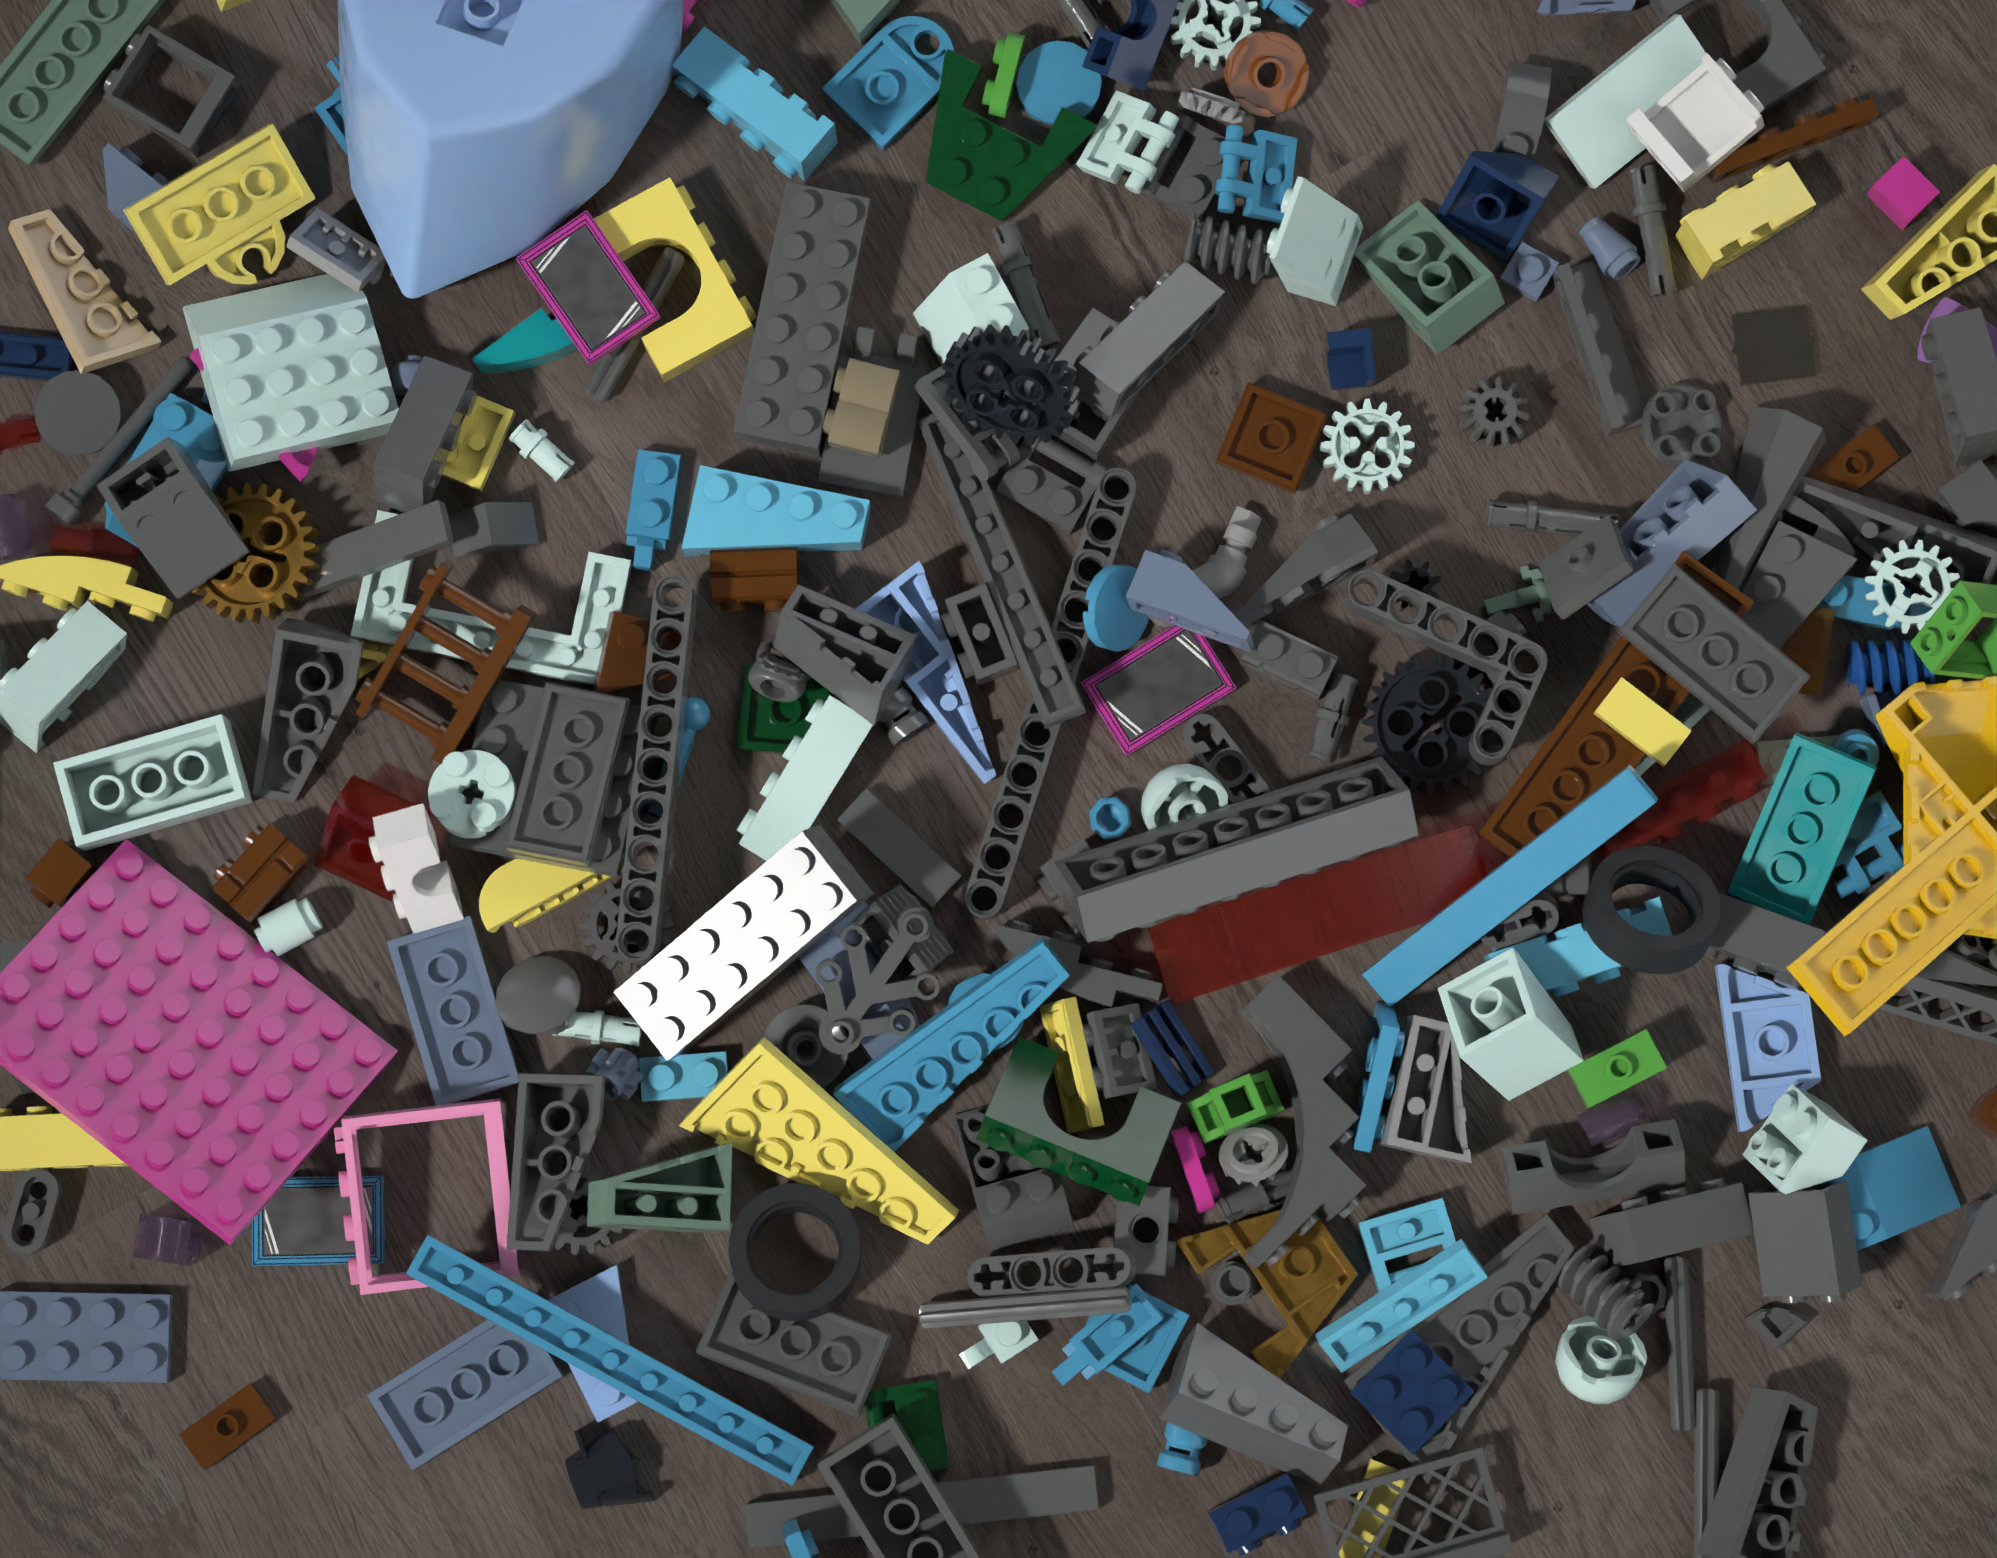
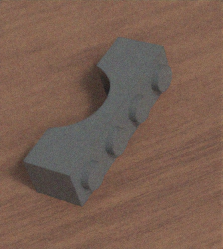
(1971, 498)
(1644, 1162)

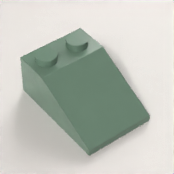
(1429, 277)

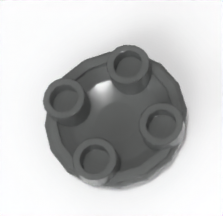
(1682, 425)
(538, 995)

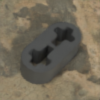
(1522, 926)

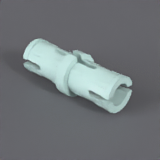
(603, 1027)

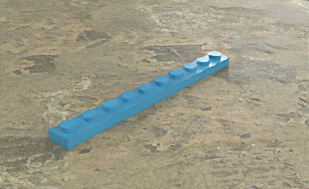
(609, 1359)

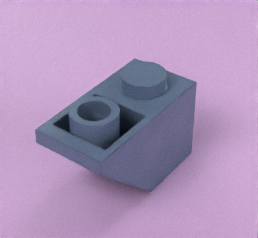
(127, 181)

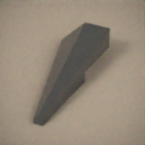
(1771, 466)
(1883, 525)

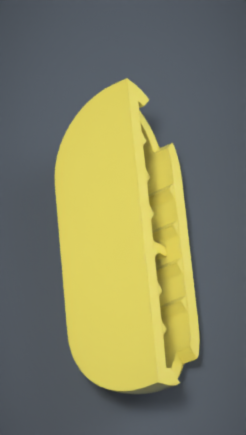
(530, 889)

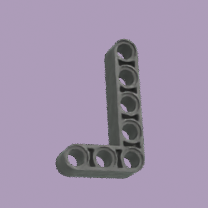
(1461, 648)

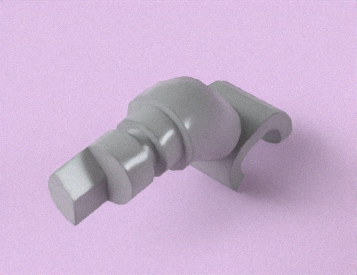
(1226, 568)

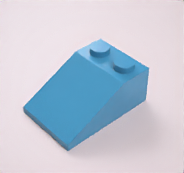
(1897, 1187)

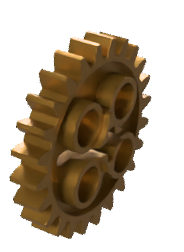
(261, 516)

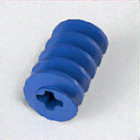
(1885, 666)

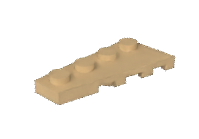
(84, 307)

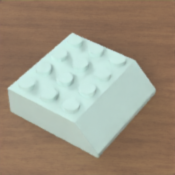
(291, 369)

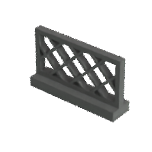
(1479, 1543)

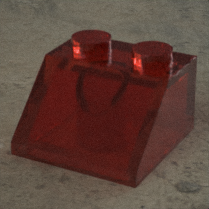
(346, 836)

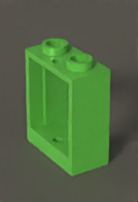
(1958, 616)

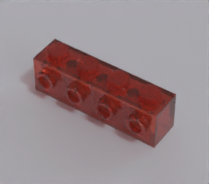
(1692, 796)

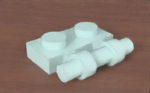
(1117, 137)

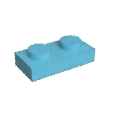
(682, 1076)

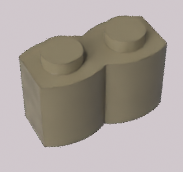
(862, 407)

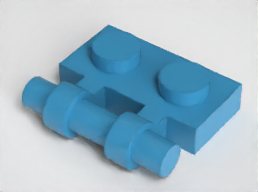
(1268, 175)
(1871, 827)

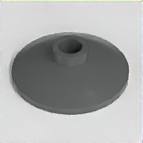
(803, 1024)

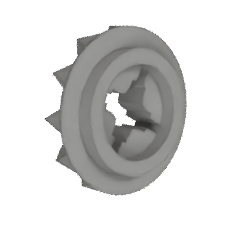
(1212, 106)
(1260, 1140)

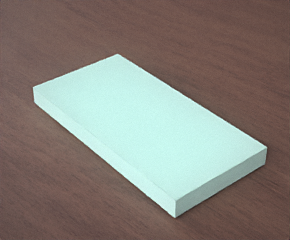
(1593, 120)

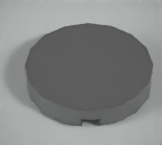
(77, 412)

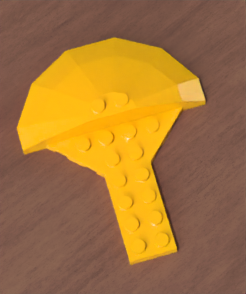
(1949, 870)

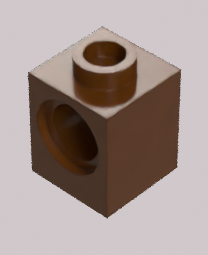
(59, 874)

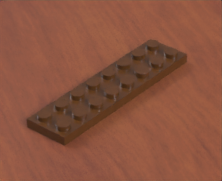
(1582, 747)

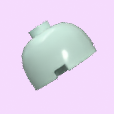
(1180, 794)
(1596, 1365)

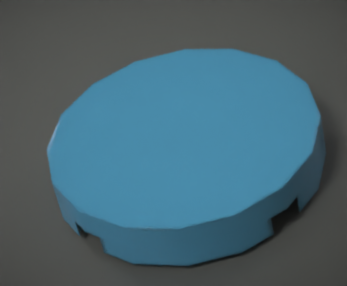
(1055, 79)
(1109, 616)

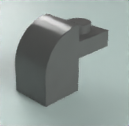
(1522, 109)

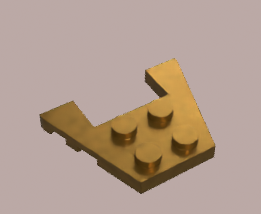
(1300, 1284)

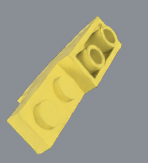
(69, 578)

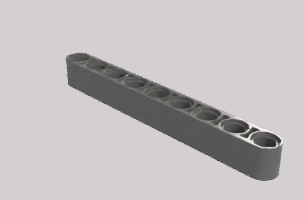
(653, 748)

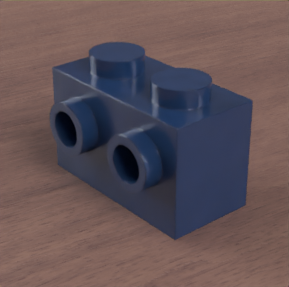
(1257, 1513)

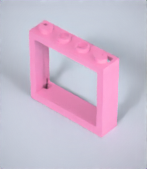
(352, 1186)

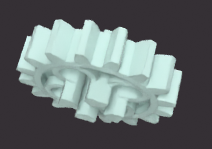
(1343, 446)

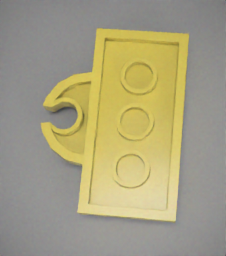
(223, 211)

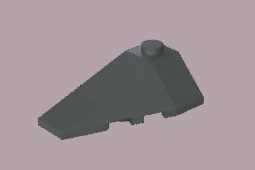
(1322, 561)

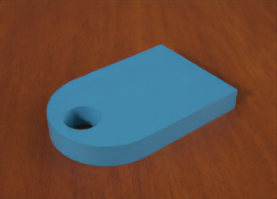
(890, 79)

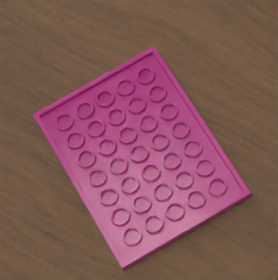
(181, 1041)

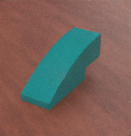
(526, 346)

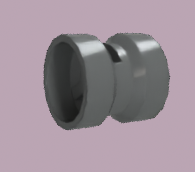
(909, 725)

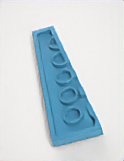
(926, 1066)

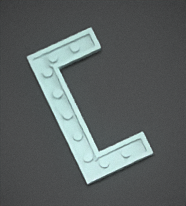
(572, 658)

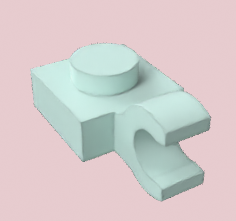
(1001, 1339)

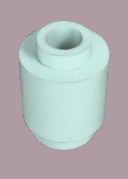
(288, 926)

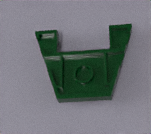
(985, 161)

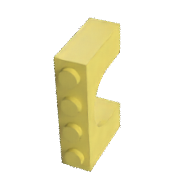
(717, 317)

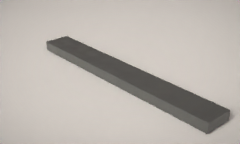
(1005, 578)
(971, 1499)

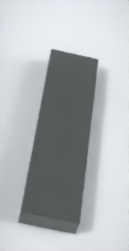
(379, 547)

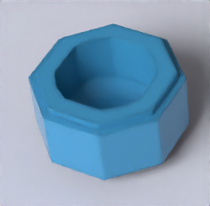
(1109, 818)

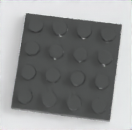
(506, 732)

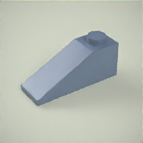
(1176, 595)

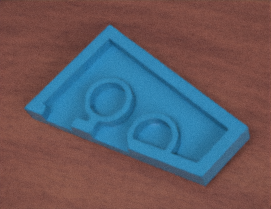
(1381, 1081)

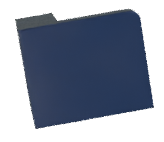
(1350, 359)

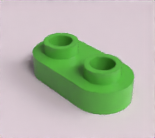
(1008, 57)

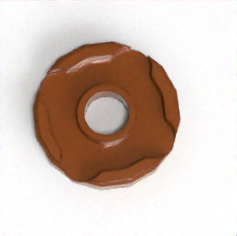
(1243, 67)

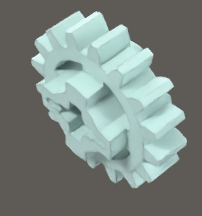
(1197, 31)
(1922, 570)

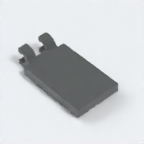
(889, 472)

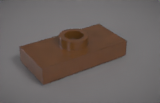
(1856, 461)
(228, 1426)

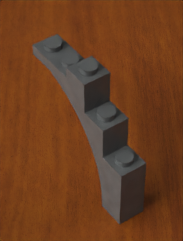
(1306, 1054)

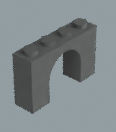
(1788, 57)

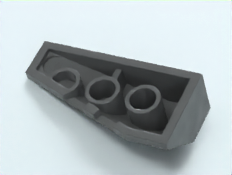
(306, 694)
(551, 1146)

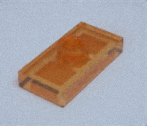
(1811, 647)

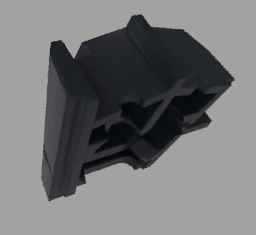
(604, 1472)

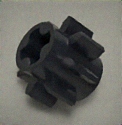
(1420, 575)

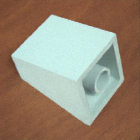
(968, 299)
(1508, 1025)

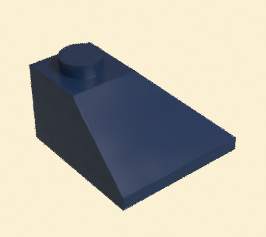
(1496, 200)

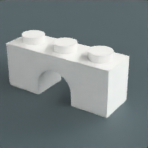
(413, 868)

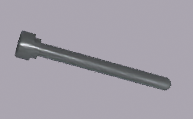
(69, 502)

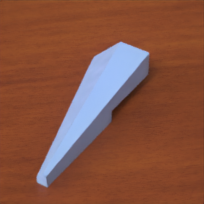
(933, 669)

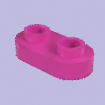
(1201, 1185)

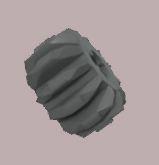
(1477, 412)

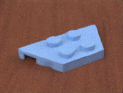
(1766, 1042)

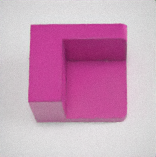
(1903, 193)

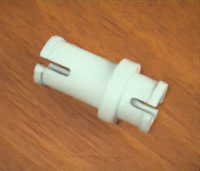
(541, 450)

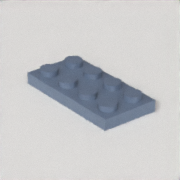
(454, 1012)
(85, 1336)
(461, 1390)

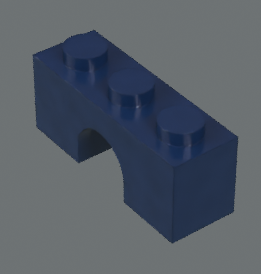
(1132, 49)

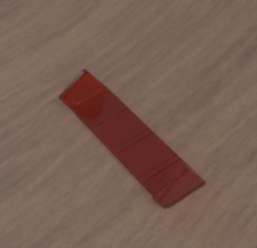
(1315, 914)

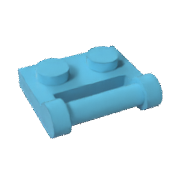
(1403, 1234)

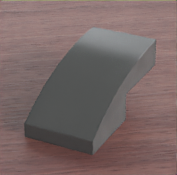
(1822, 528)

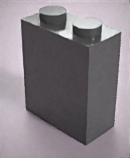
(1805, 1242)

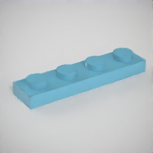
(1401, 1305)

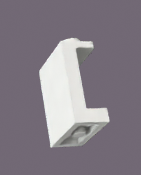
(1698, 122)

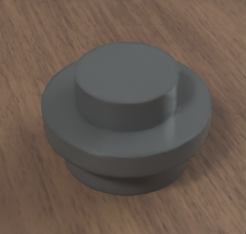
(1232, 1283)

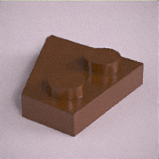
(625, 652)

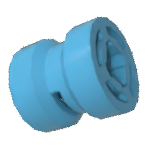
(1185, 1440)

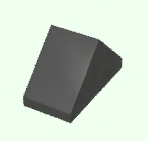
(493, 528)

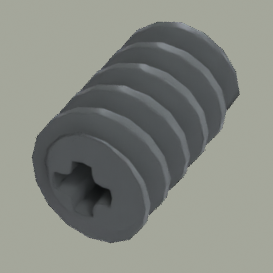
(1227, 249)
(1602, 1295)

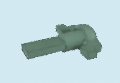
(1524, 596)

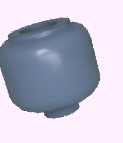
(404, 373)

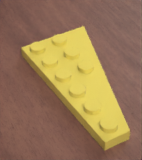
(807, 1136)

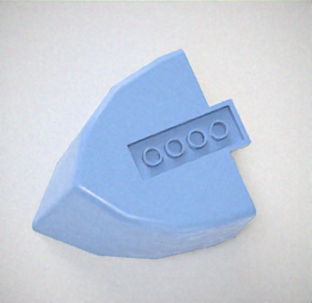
(491, 119)

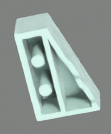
(59, 673)

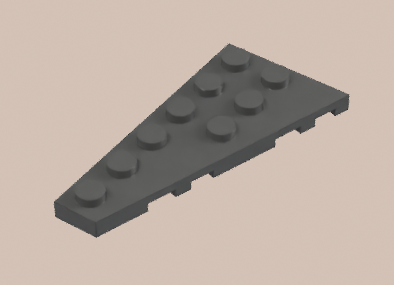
(1483, 1325)

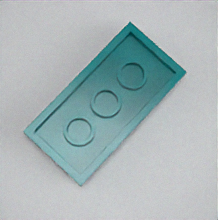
(1802, 829)

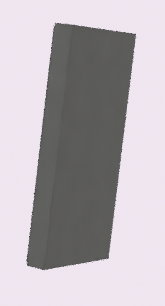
(1713, 654)
(568, 774)
(817, 1358)

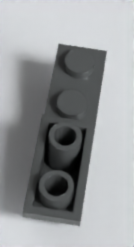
(1090, 981)

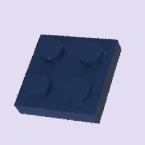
(1411, 1391)

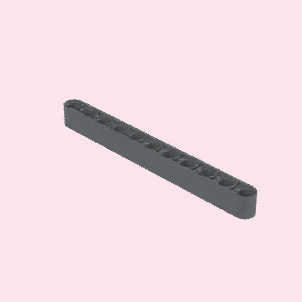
(1039, 757)

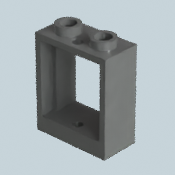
(207, 112)

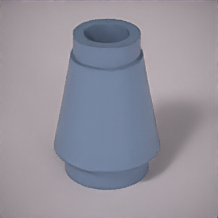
(1610, 249)

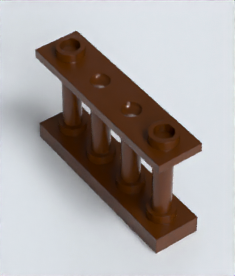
(487, 662)

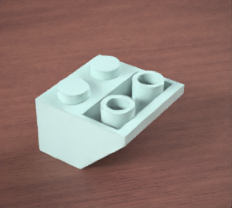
(1803, 1142)

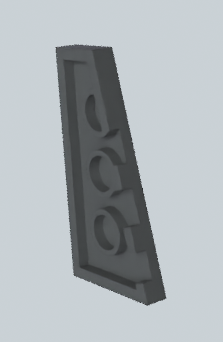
(1791, 582)

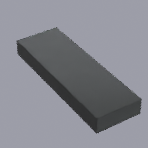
(899, 848)

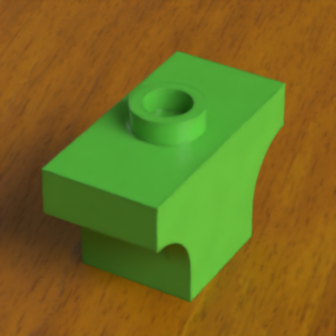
(1617, 1068)
(1235, 1106)

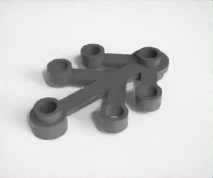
(873, 987)

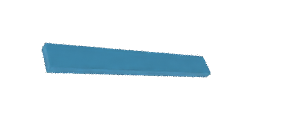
(1510, 885)

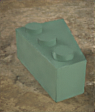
(670, 1195)

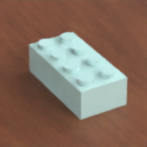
(152, 782)

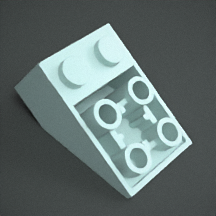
(1314, 242)

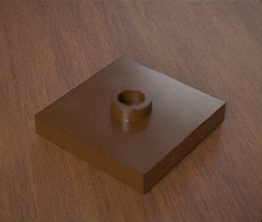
(1271, 438)

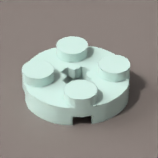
(459, 772)

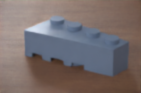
(1685, 514)

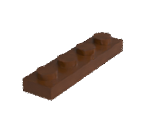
(1807, 132)

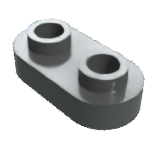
(27, 1209)

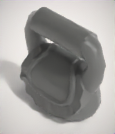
(776, 676)

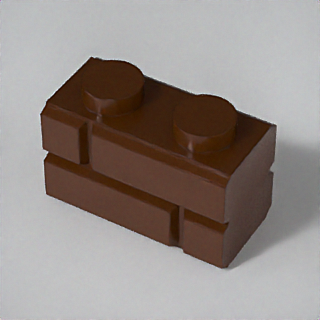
(753, 578)
(261, 872)

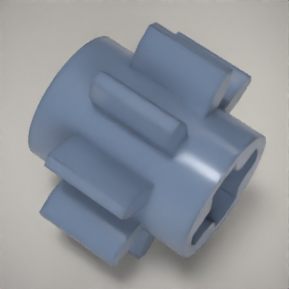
(620, 1071)

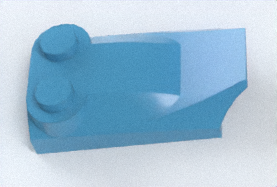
(194, 430)

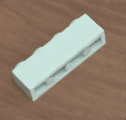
(808, 778)

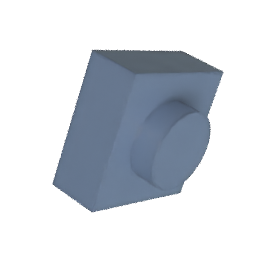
(1528, 271)

